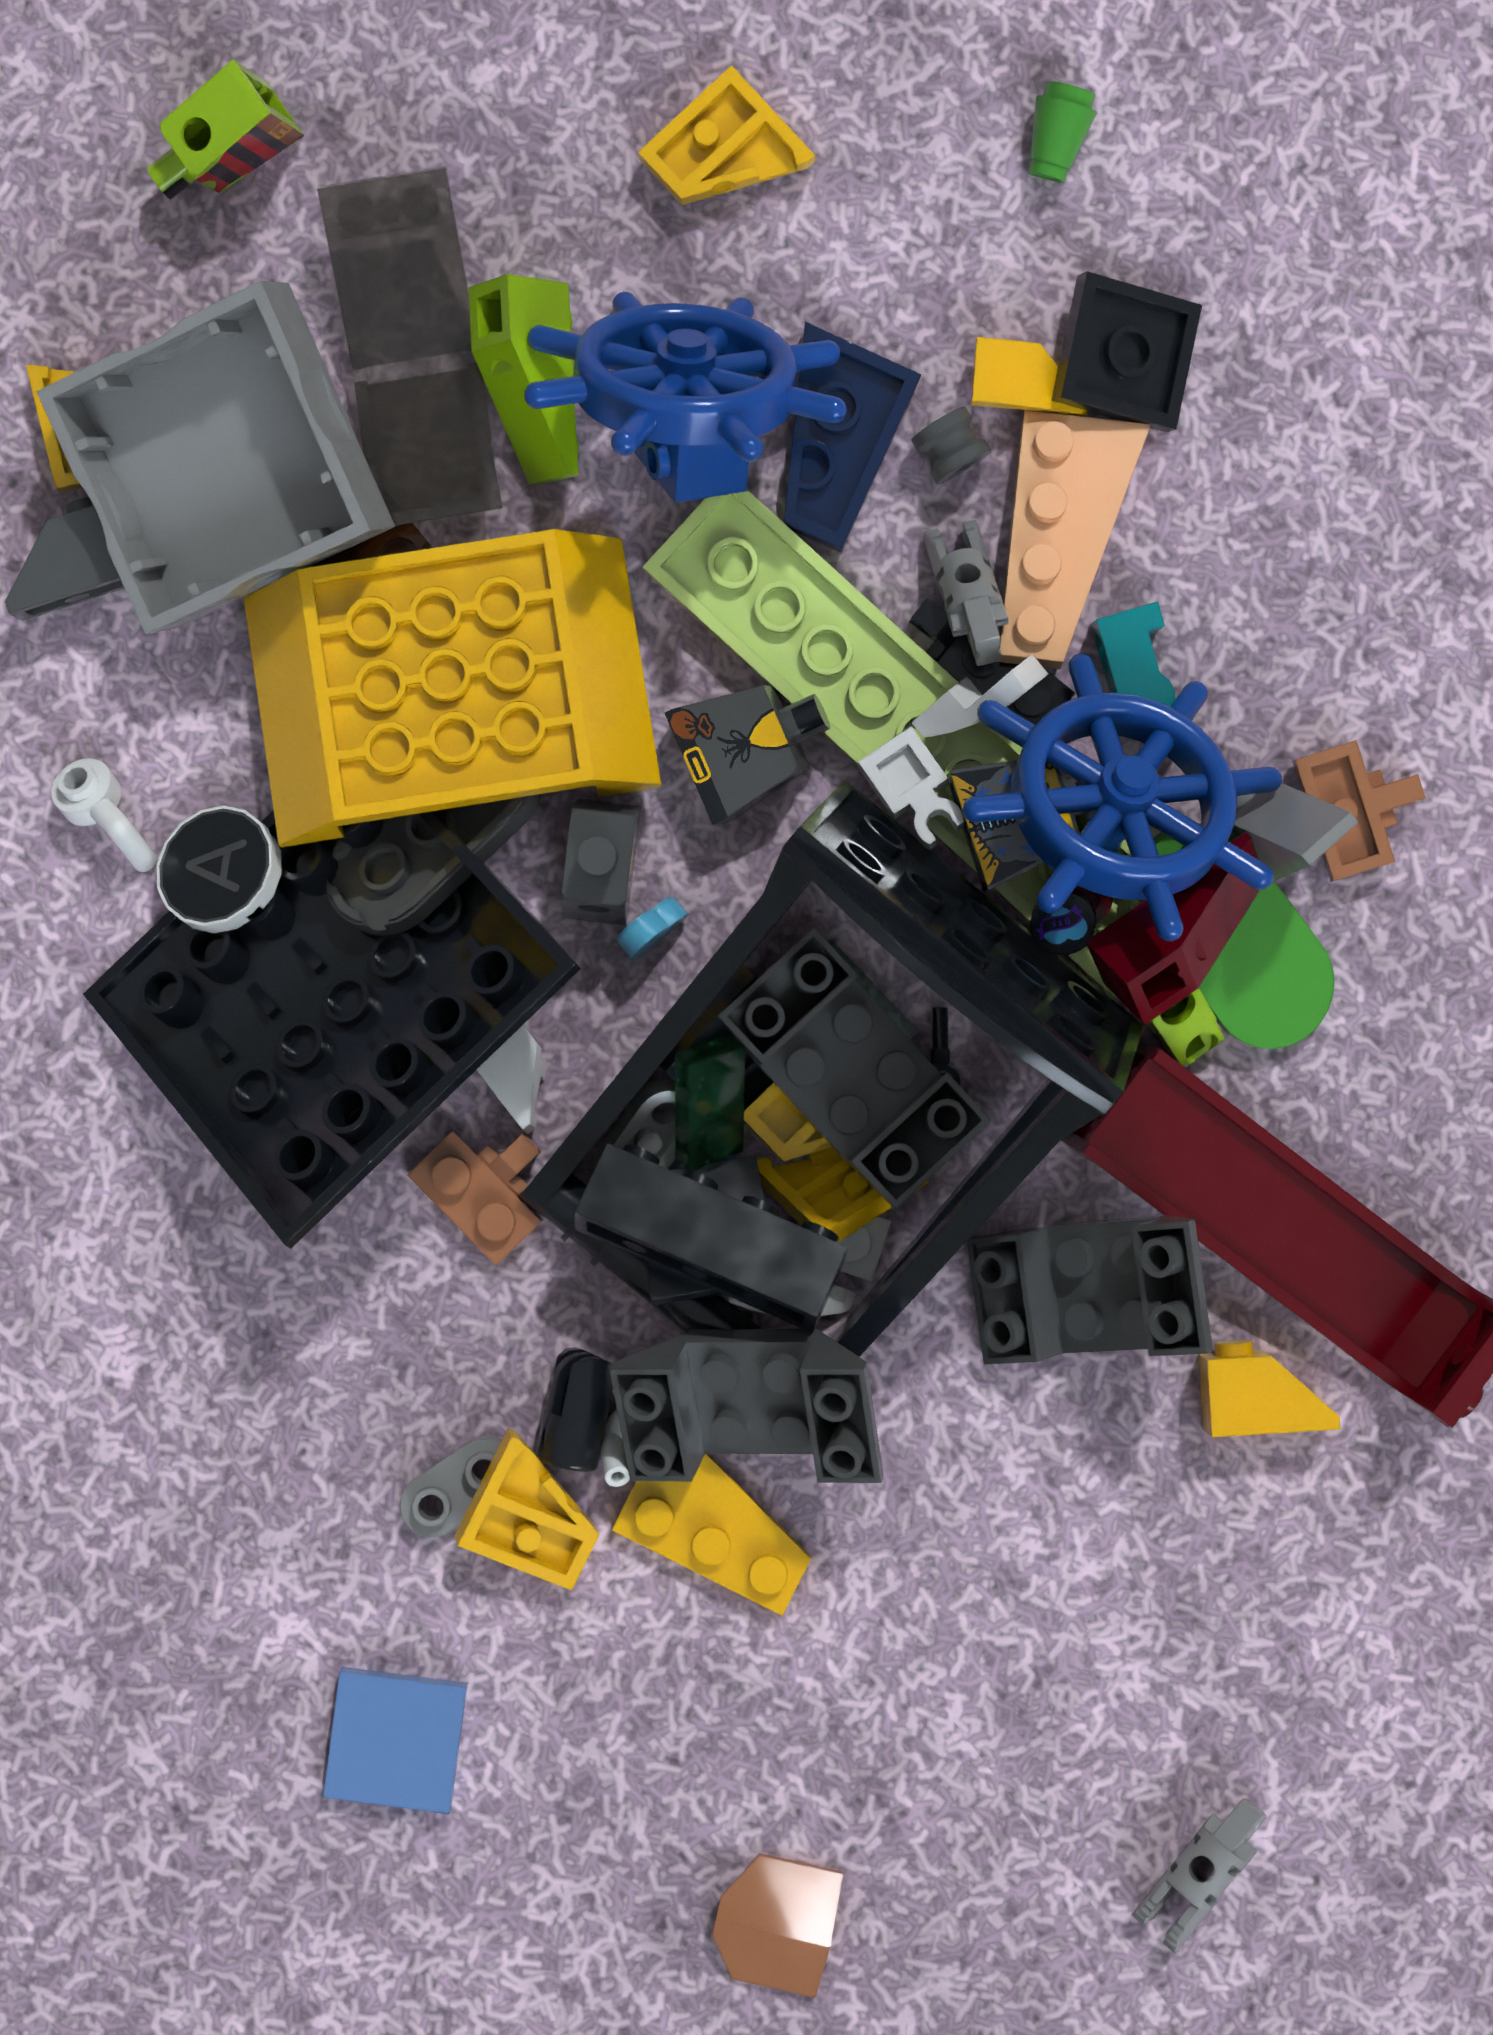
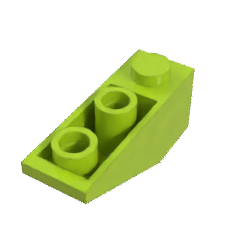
(500, 322)

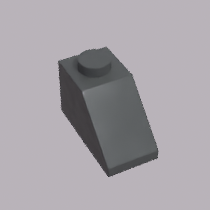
(64, 564)

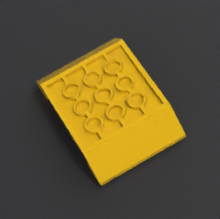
(449, 680)

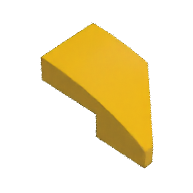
(1015, 377)

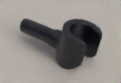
(940, 1053)

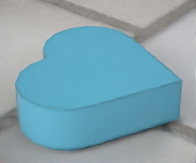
(651, 928)

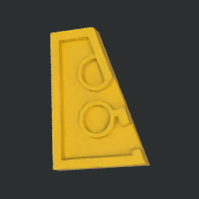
(716, 1533)

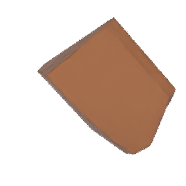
(778, 1923)

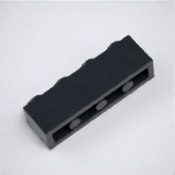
(711, 1235)

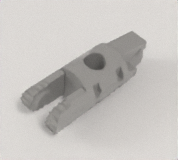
(969, 591)
(1229, 1852)

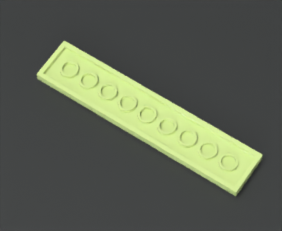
(822, 637)

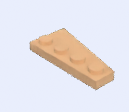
(1062, 516)

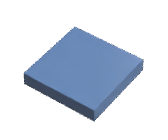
(395, 1740)

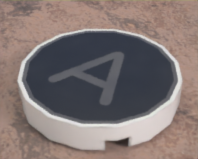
(218, 869)

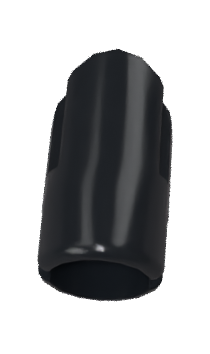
(576, 1411)

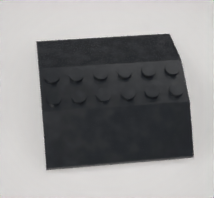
(321, 1044)

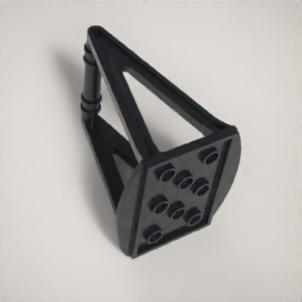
(966, 955)

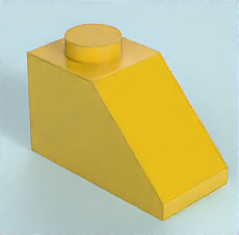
(1255, 1395)

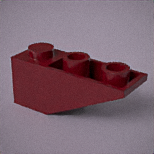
(1158, 973)

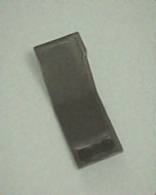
(411, 344)

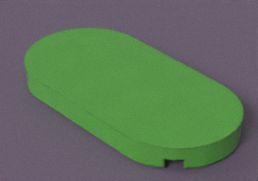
(1272, 973)

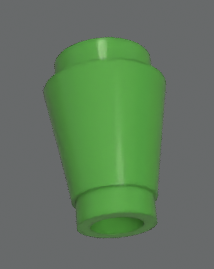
(1059, 129)

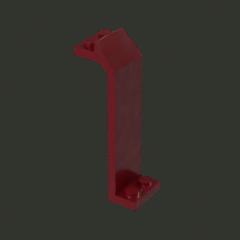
(1295, 1234)

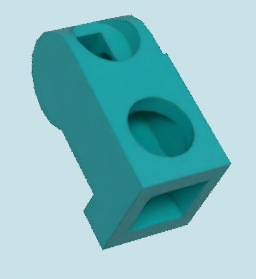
(1129, 654)

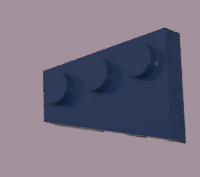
(839, 461)

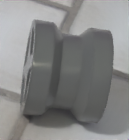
(951, 445)

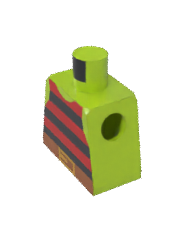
(222, 132)

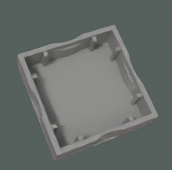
(216, 457)

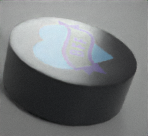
(1067, 928)

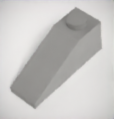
(1290, 827)

